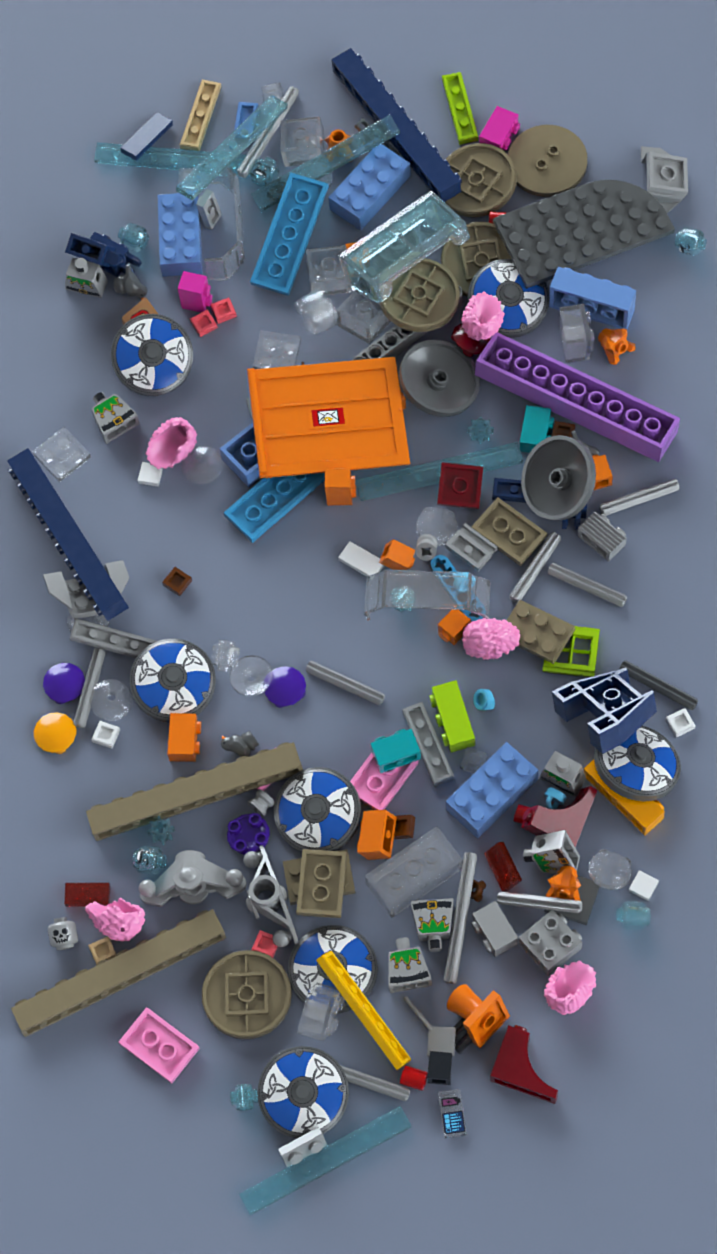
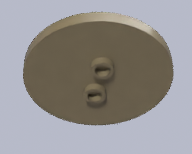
(548, 160)
(486, 179)
(466, 259)
(422, 297)
(246, 994)

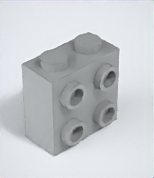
(551, 942)

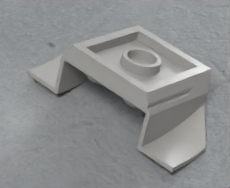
(665, 176)
(72, 594)

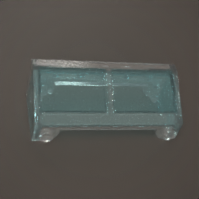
(400, 245)

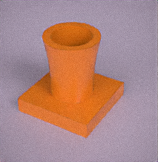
(480, 1016)

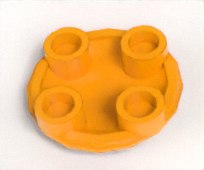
(55, 732)

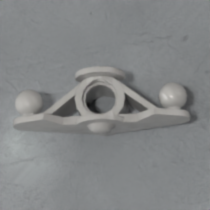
(192, 880)
(269, 907)

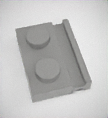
(471, 547)

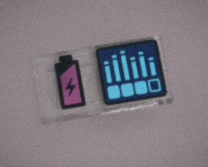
(452, 1113)

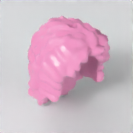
(482, 316)
(171, 443)
(490, 638)
(117, 920)
(570, 987)

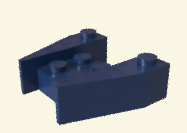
(612, 701)

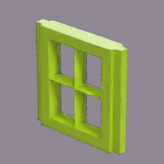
(577, 669)

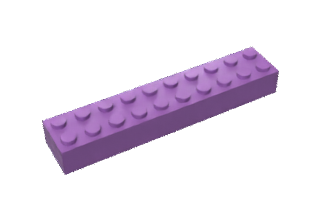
(577, 396)

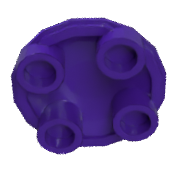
(63, 682)
(286, 687)
(247, 833)

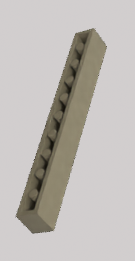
(194, 791)
(118, 973)

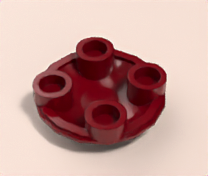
(468, 345)

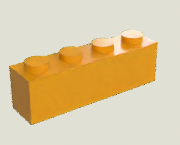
(641, 814)

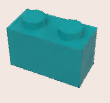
(535, 427)
(395, 750)

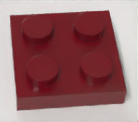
(460, 485)

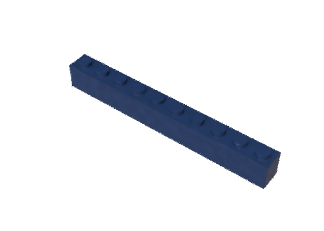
(410, 141)
(68, 535)

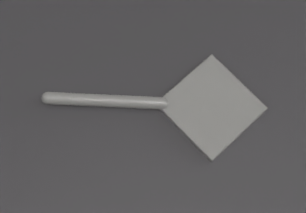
(439, 1038)

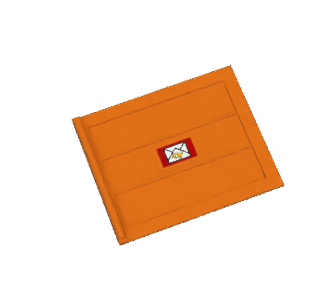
(327, 417)

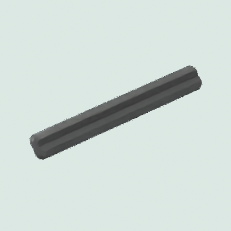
(660, 686)

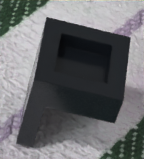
(439, 1068)

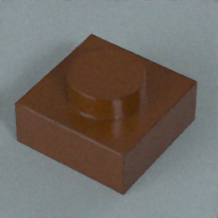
(563, 429)
(177, 581)
(404, 827)

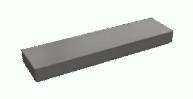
(108, 638)
(429, 744)

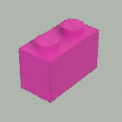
(500, 128)
(194, 292)

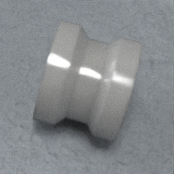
(424, 542)
(261, 803)

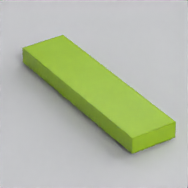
(460, 108)

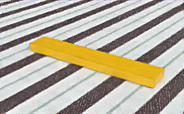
(364, 1010)

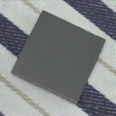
(588, 893)

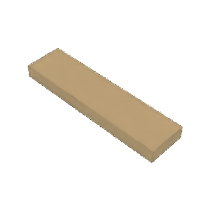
(200, 115)

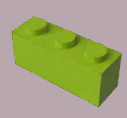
(452, 716)

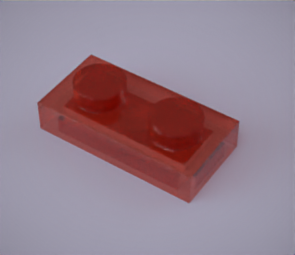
(503, 866)
(84, 893)

